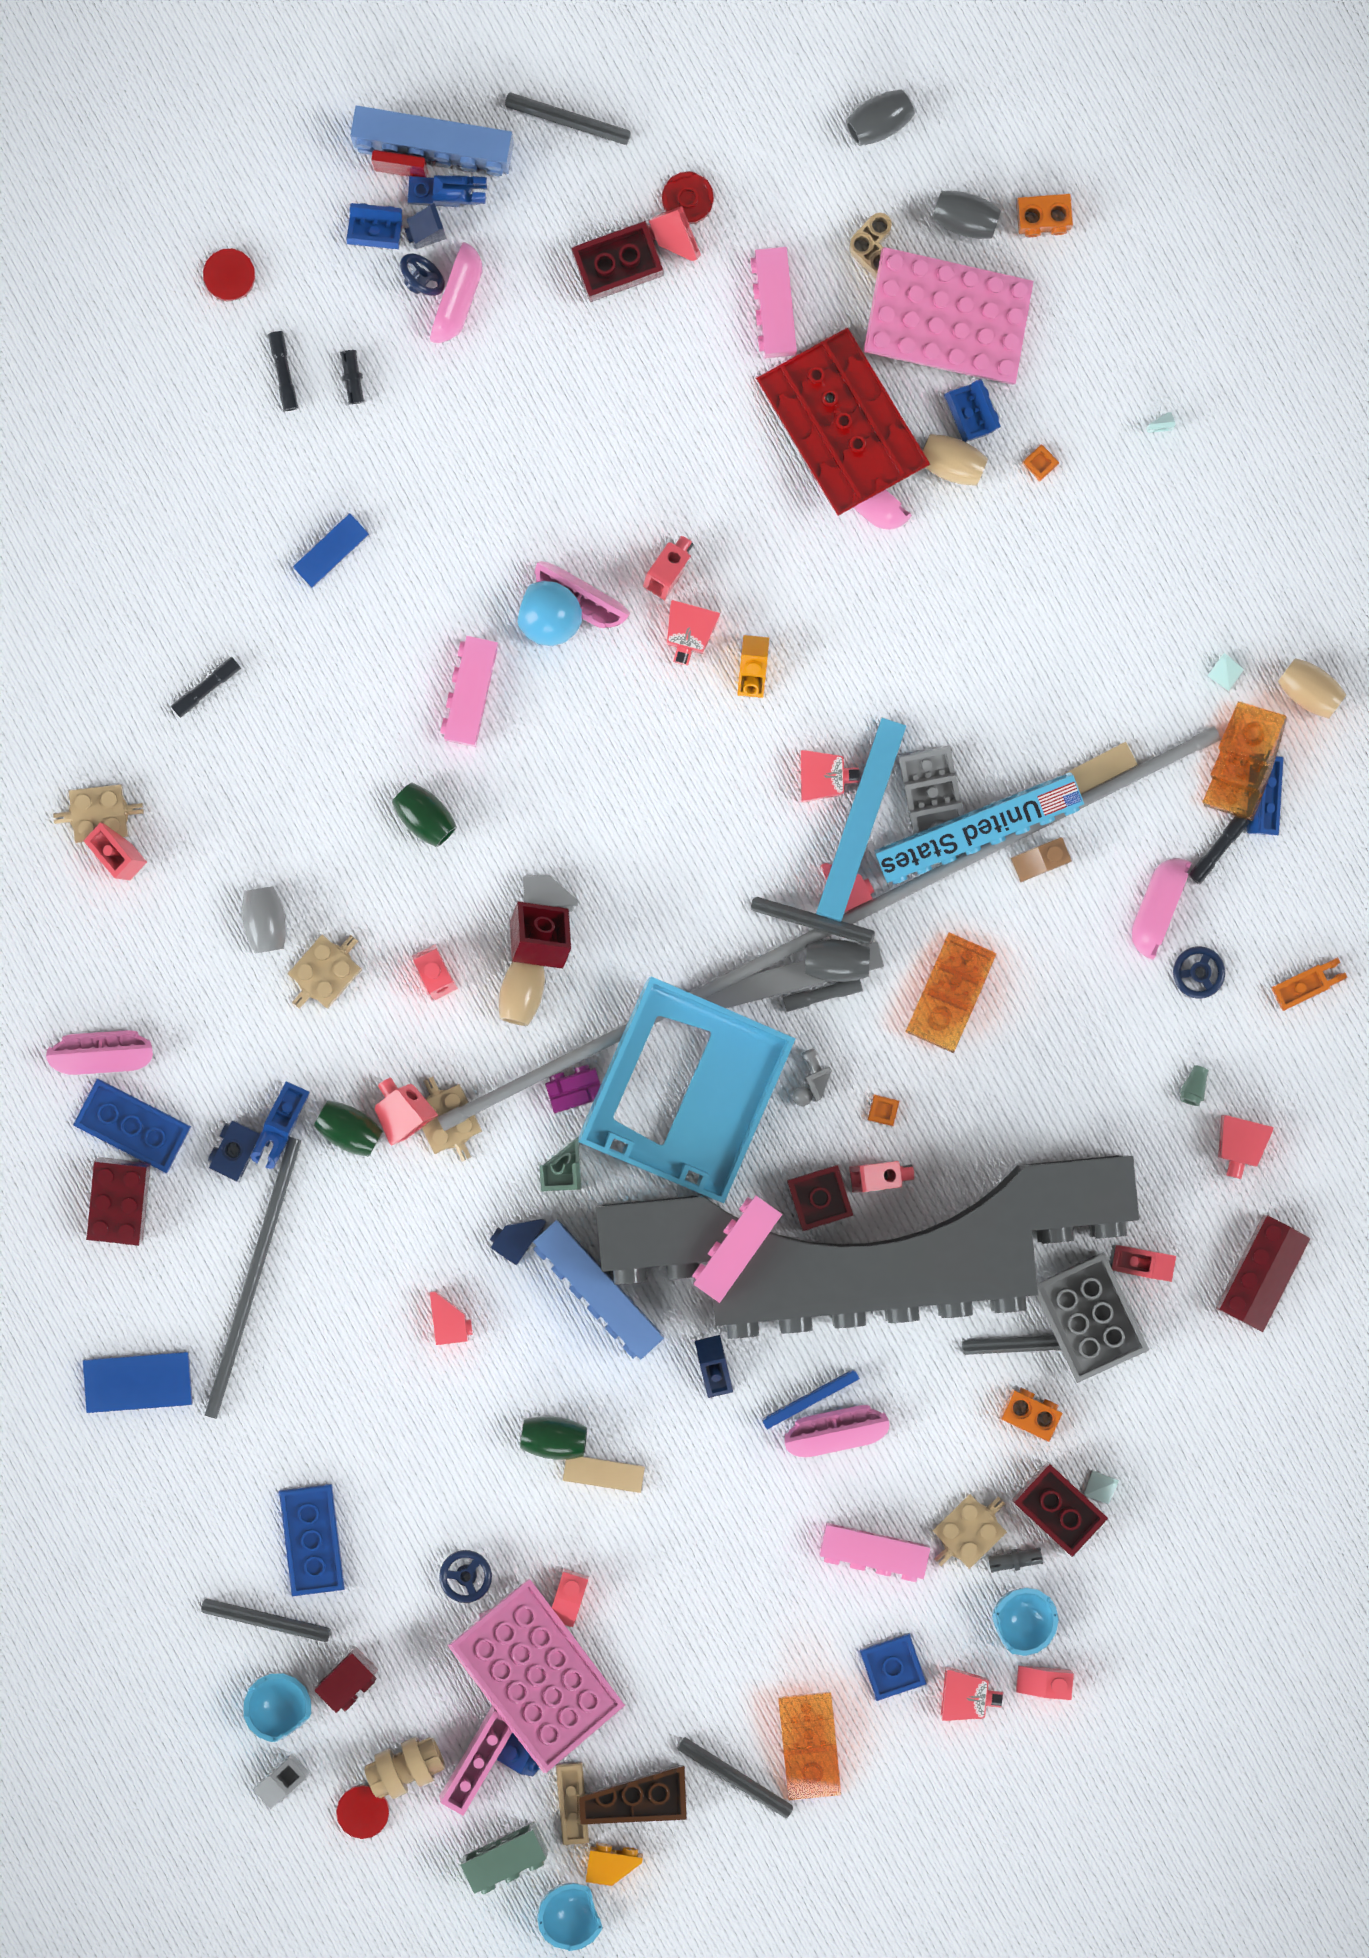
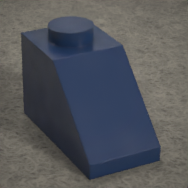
(425, 227)
(516, 1239)
(713, 1366)

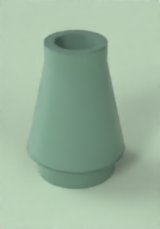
(1194, 1087)

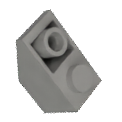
(548, 892)
(281, 1781)

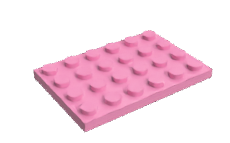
(948, 316)
(536, 1675)

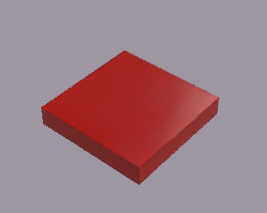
(399, 164)

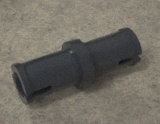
(352, 377)

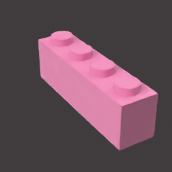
(775, 302)
(470, 691)
(737, 1248)
(875, 1551)
(476, 1763)

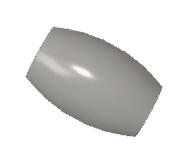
(263, 919)

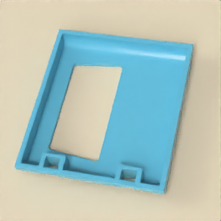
(719, 1104)

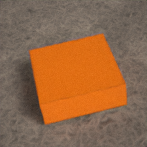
(1040, 462)
(883, 1110)

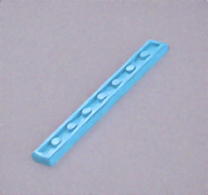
(861, 819)

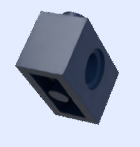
(229, 1166)

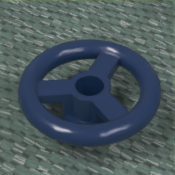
(419, 277)
(1210, 988)
(445, 1574)

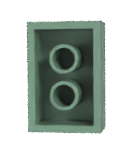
(504, 1859)

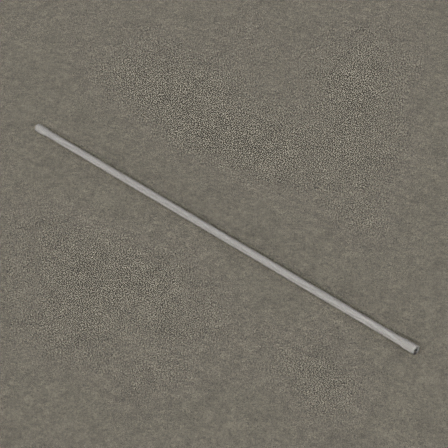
(461, 1113)

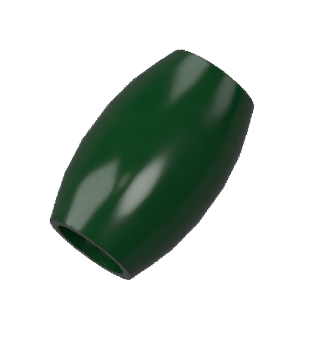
(424, 814)
(348, 1128)
(553, 1437)

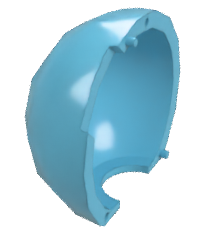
(549, 614)
(1025, 1620)
(276, 1706)
(569, 1917)

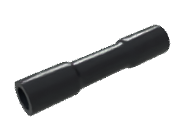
(286, 387)
(193, 697)
(1208, 861)

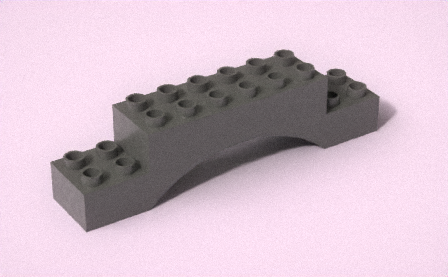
(962, 1260)

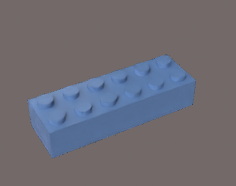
(434, 139)
(598, 1289)

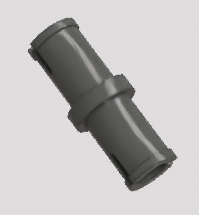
(1015, 1560)

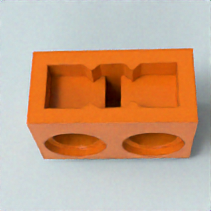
(1042, 207)
(1028, 1420)

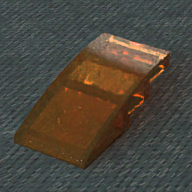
(1245, 760)
(951, 992)
(809, 1745)

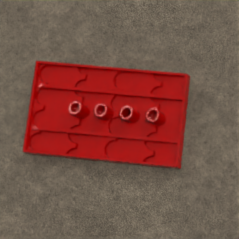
(855, 441)

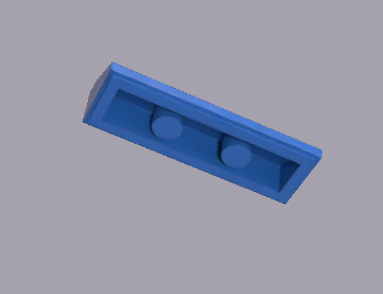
(330, 550)
(1268, 812)

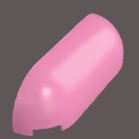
(457, 295)
(884, 511)
(595, 605)
(1159, 905)
(100, 1052)
(836, 1431)

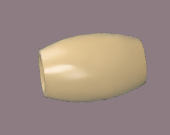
(954, 459)
(1312, 688)
(521, 993)

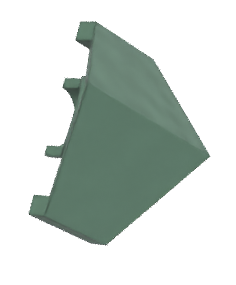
(562, 1170)

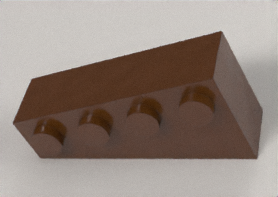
(643, 1799)

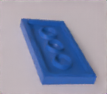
(132, 1125)
(137, 1382)
(312, 1540)

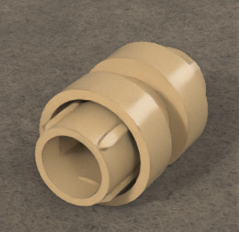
(392, 1772)

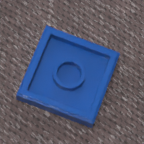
(893, 1667)

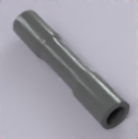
(806, 998)

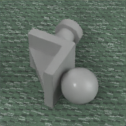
(817, 1081)

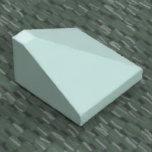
(1162, 424)
(1225, 672)
(1101, 1487)

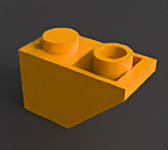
(753, 666)
(610, 1865)

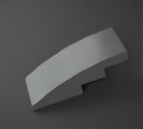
(930, 787)

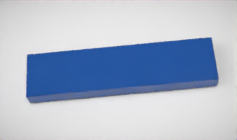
(810, 1399)

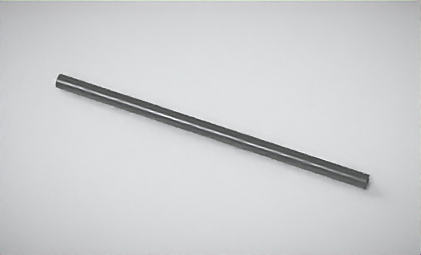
(253, 1277)

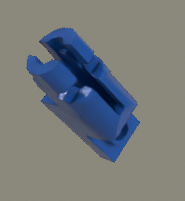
(446, 190)
(280, 1123)

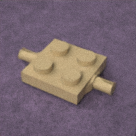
(98, 805)
(324, 971)
(457, 1136)
(969, 1531)

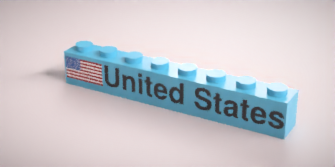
(979, 827)

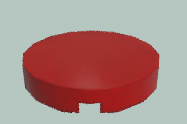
(691, 193)
(229, 274)
(361, 1812)

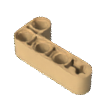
(874, 241)

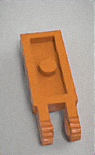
(1306, 985)

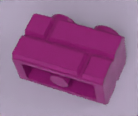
(573, 1089)

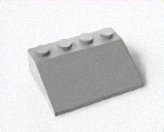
(1090, 1317)

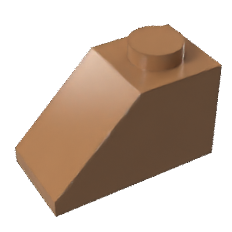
(1041, 859)

